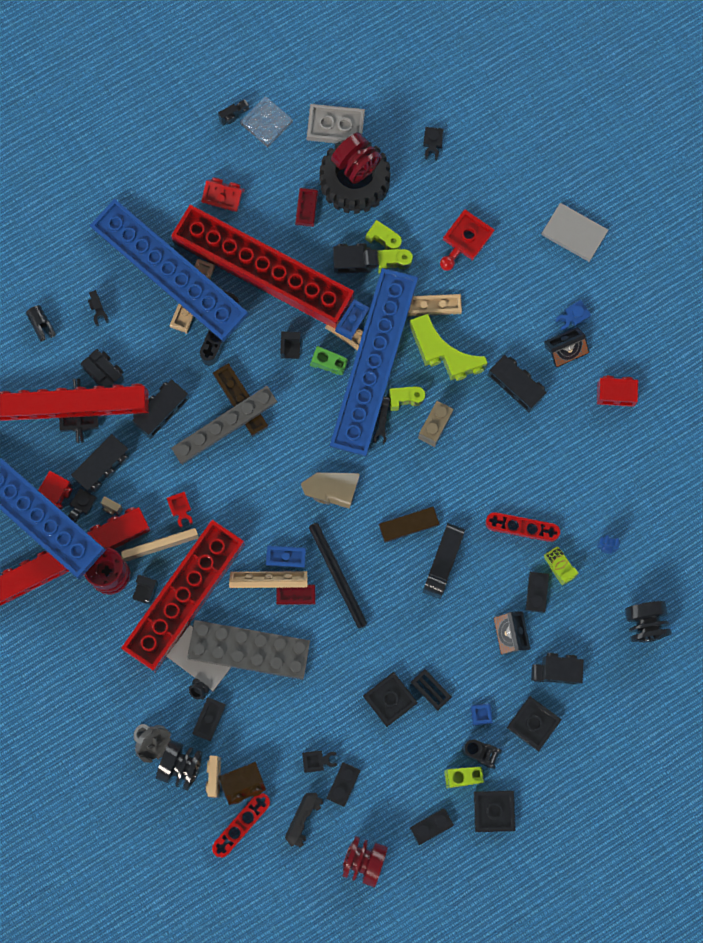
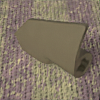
(331, 488)

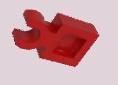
(179, 506)

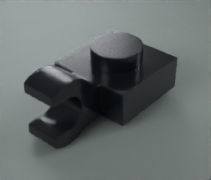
(95, 304)
(81, 503)

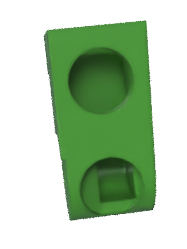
(328, 361)

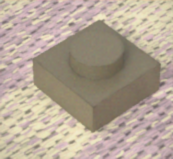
(110, 506)

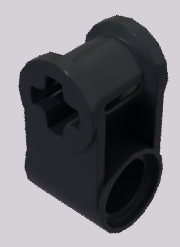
(483, 753)

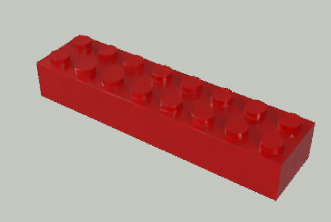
(183, 596)

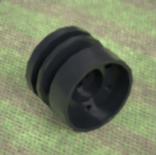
(648, 621)
(179, 765)

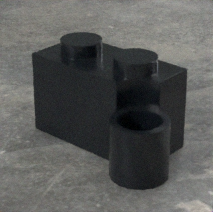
(354, 258)
(558, 669)

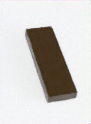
(409, 524)

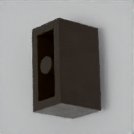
(242, 783)

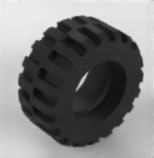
(350, 198)

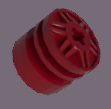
(356, 157)
(117, 579)
(364, 861)

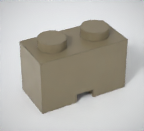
(435, 423)

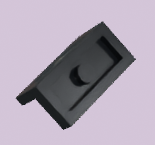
(567, 346)
(511, 632)

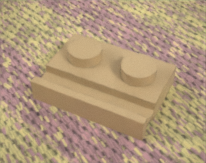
(213, 782)

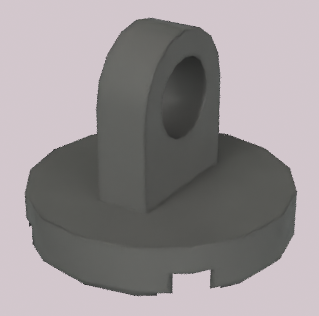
(151, 741)

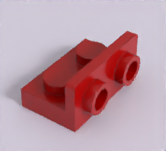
(222, 194)

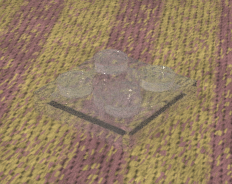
(266, 121)

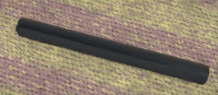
(338, 575)

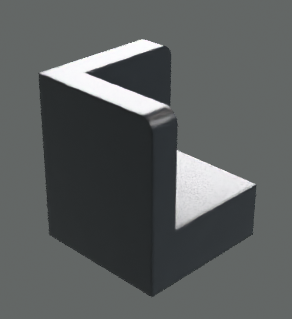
(290, 345)
(145, 589)

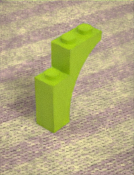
(435, 349)

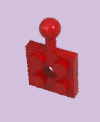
(468, 247)

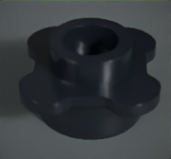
(198, 689)

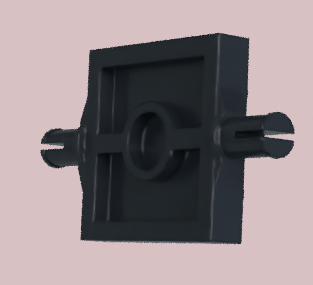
(78, 424)

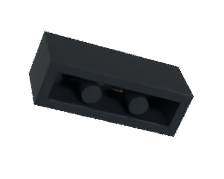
(517, 383)
(161, 408)
(101, 464)

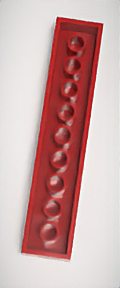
(262, 266)

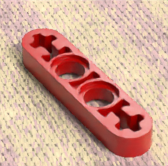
(522, 529)
(239, 823)

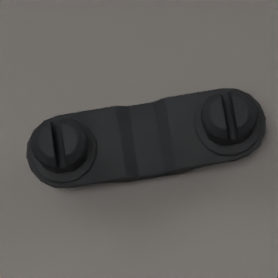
(309, 802)

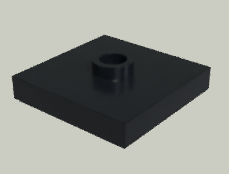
(390, 699)
(534, 723)
(494, 811)

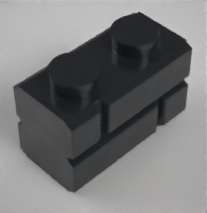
(101, 370)

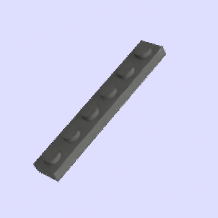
(224, 425)

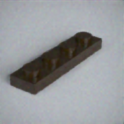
(236, 394)

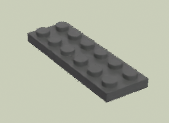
(248, 649)

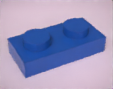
(352, 319)
(285, 557)

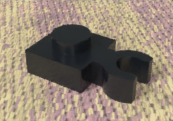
(231, 113)
(433, 140)
(314, 761)

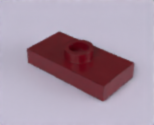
(306, 207)
(296, 595)

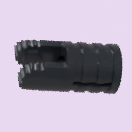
(38, 321)

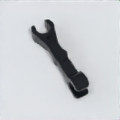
(382, 420)

